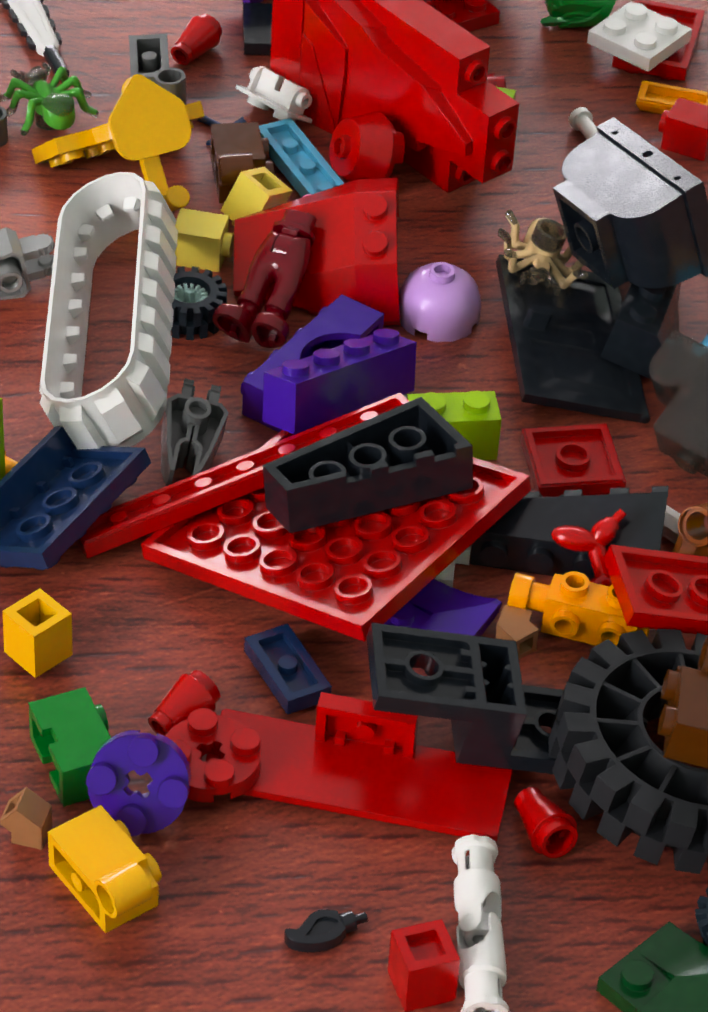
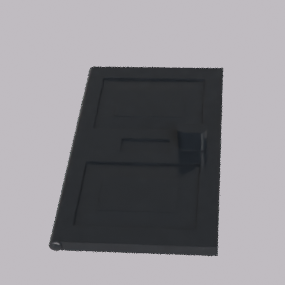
(561, 343)

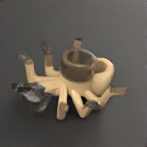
(542, 249)

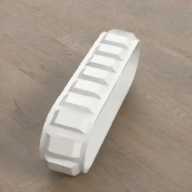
(137, 397)

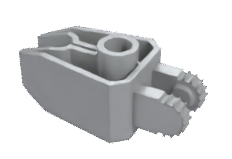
(23, 262)

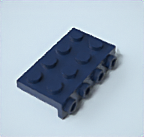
(58, 495)

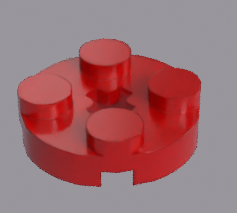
(219, 735)

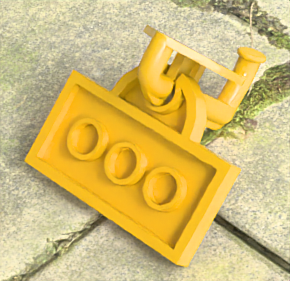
(140, 128)

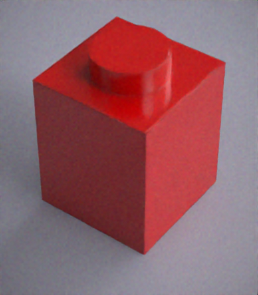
(685, 129)

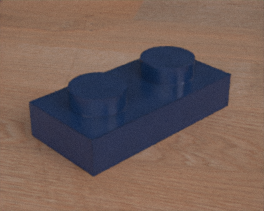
(286, 668)

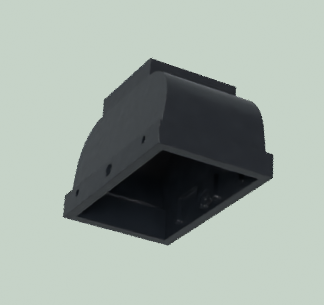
(632, 211)

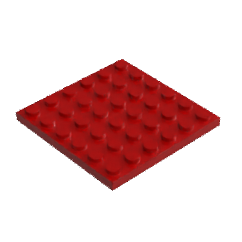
(342, 570)

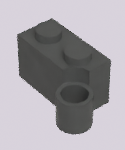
(151, 59)

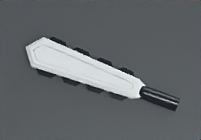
(38, 28)

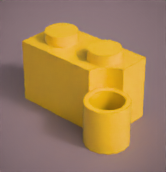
(104, 868)

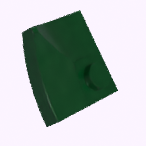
(660, 975)

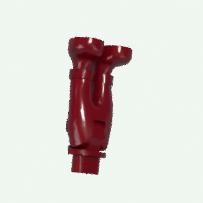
(280, 261)

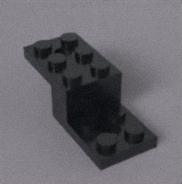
(471, 683)

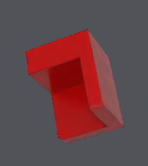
(423, 965)

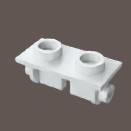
(265, 93)

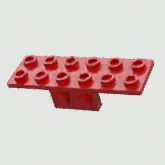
(372, 769)

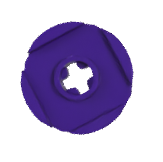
(144, 754)

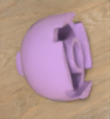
(440, 302)

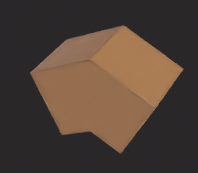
(516, 626)
(27, 819)

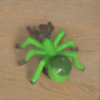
(52, 105)

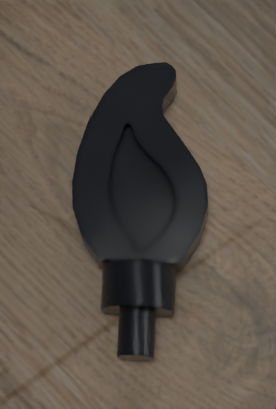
(323, 930)

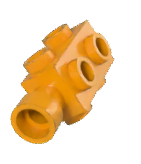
(572, 607)

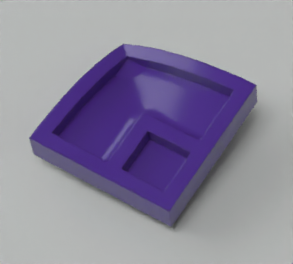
(447, 610)

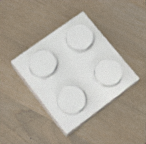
(639, 36)

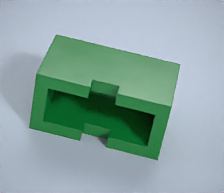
(69, 734)

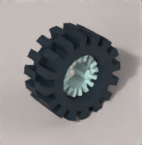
(195, 302)

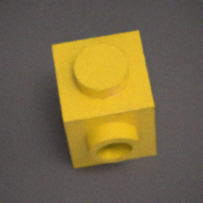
(37, 632)

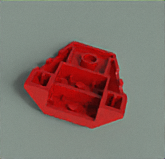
(351, 248)

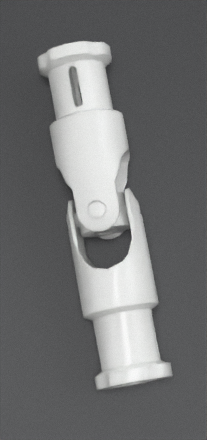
(480, 926)

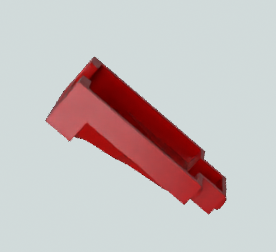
(411, 69)

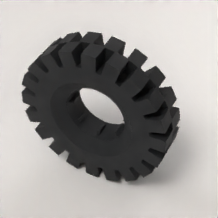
(614, 762)

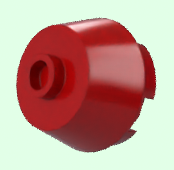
(366, 147)

